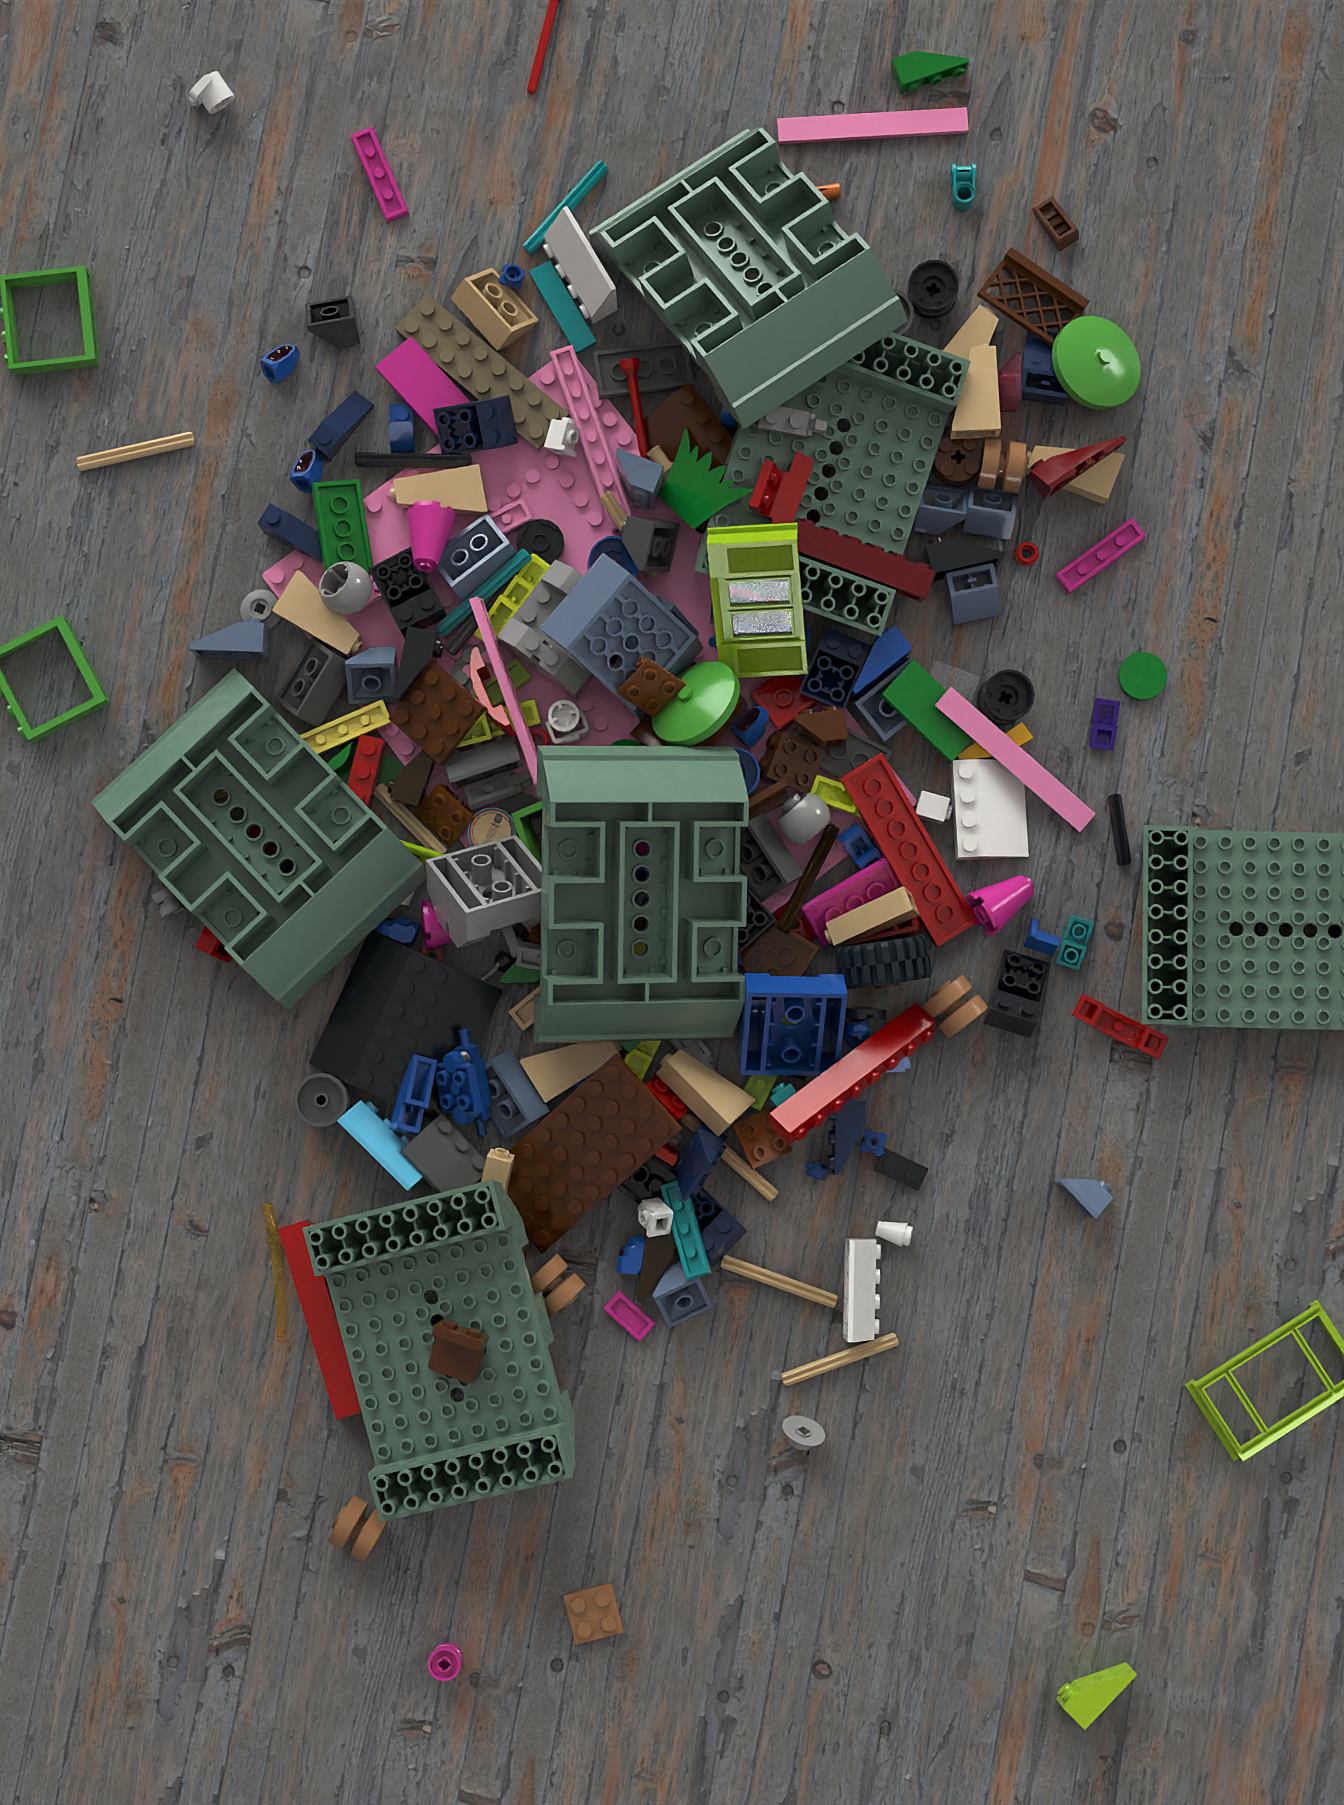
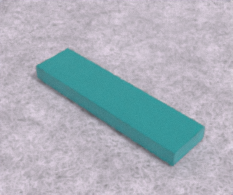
(562, 307)
(686, 1233)

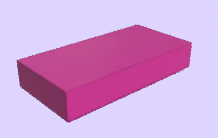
(629, 1315)

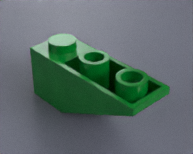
(925, 68)

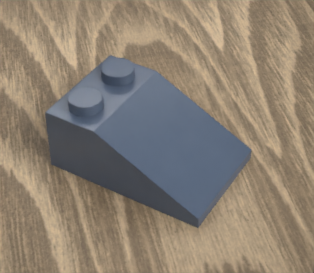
(240, 641)

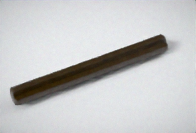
(808, 878)

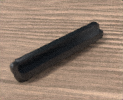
(1119, 829)

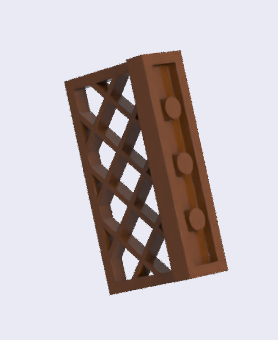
(1040, 281)
(767, 798)

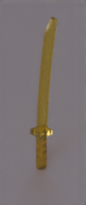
(273, 1241)

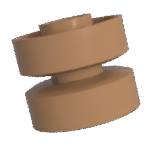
(1010, 469)
(959, 1013)
(560, 1292)
(353, 1525)

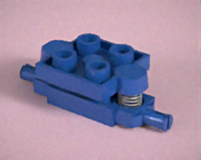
(464, 1085)

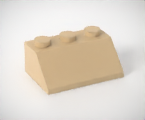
(493, 308)

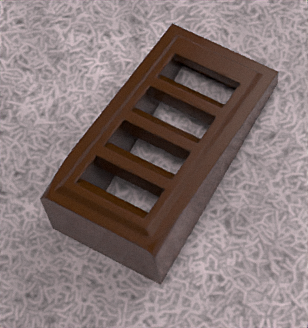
(1062, 237)

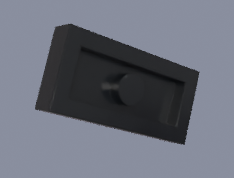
(901, 1169)

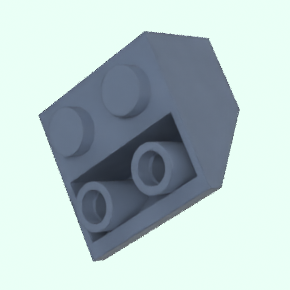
(972, 594)

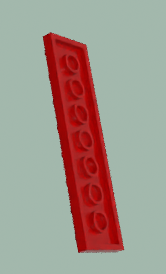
(908, 849)

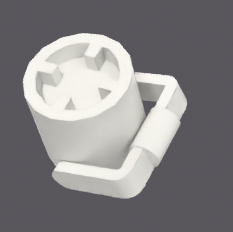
(212, 92)
(564, 720)

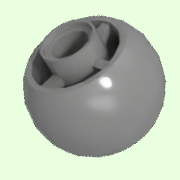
(345, 588)
(803, 817)

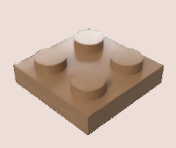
(593, 1613)

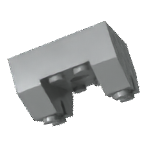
(526, 640)
(463, 877)

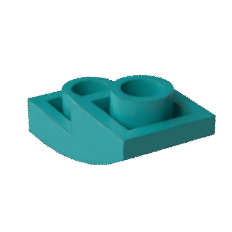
(1074, 942)

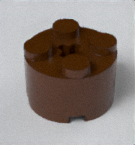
(946, 468)

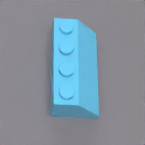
(381, 1142)

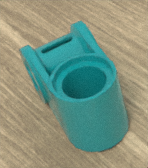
(962, 182)

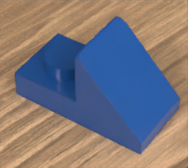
(401, 428)

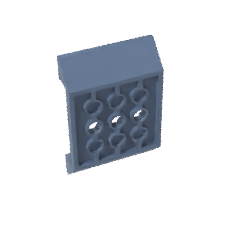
(606, 611)

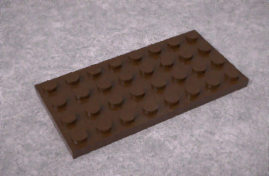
(585, 1150)

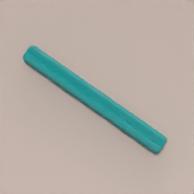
(570, 201)
(486, 590)

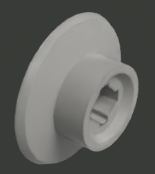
(264, 598)
(803, 1432)

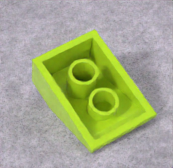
(1090, 1695)

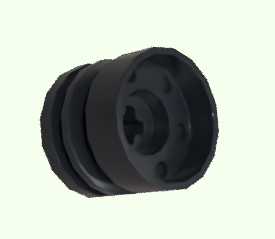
(928, 276)
(1019, 696)

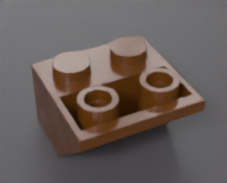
(823, 728)

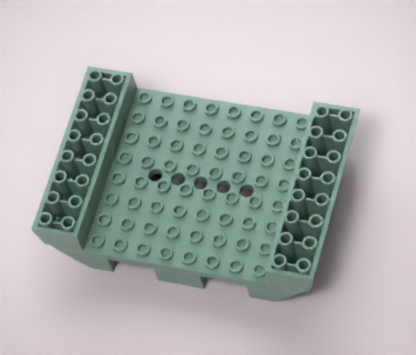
(823, 287)
(896, 413)
(593, 816)
(272, 922)
(1205, 975)
(513, 1420)

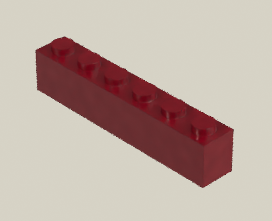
(864, 561)

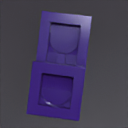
(1104, 724)

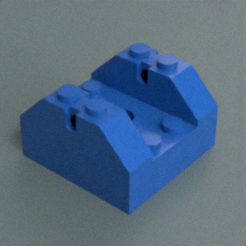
(803, 1049)

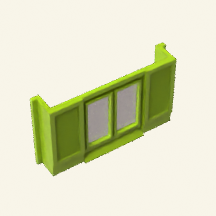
(757, 599)

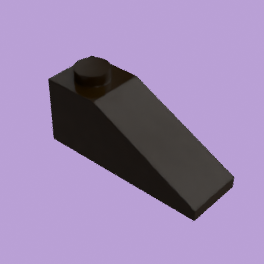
(412, 781)
(656, 1256)

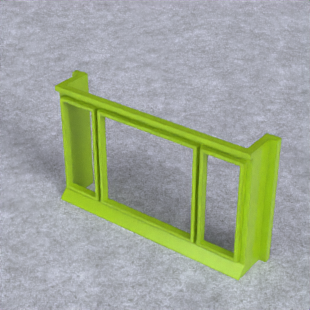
(1271, 1434)

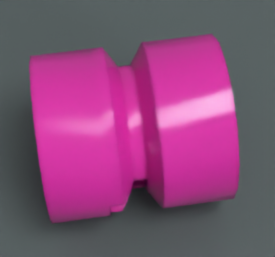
(445, 1661)

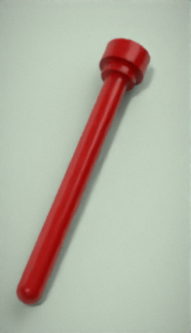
(542, 46)
(630, 368)

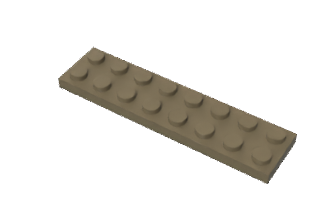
(480, 368)

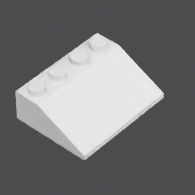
(580, 267)
(987, 811)
(859, 1289)

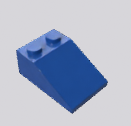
(885, 654)

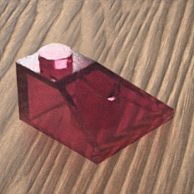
(1010, 384)

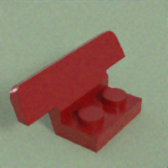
(780, 492)

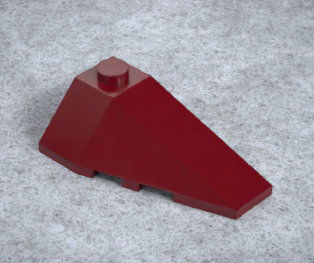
(1062, 469)

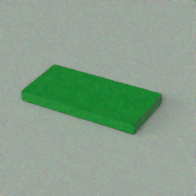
(342, 523)
(914, 697)

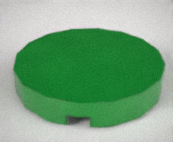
(1142, 676)

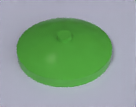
(1096, 362)
(699, 706)

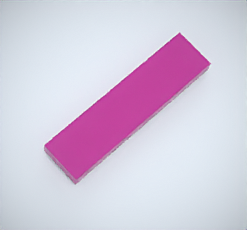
(379, 174)
(1100, 556)

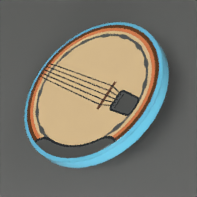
(489, 826)

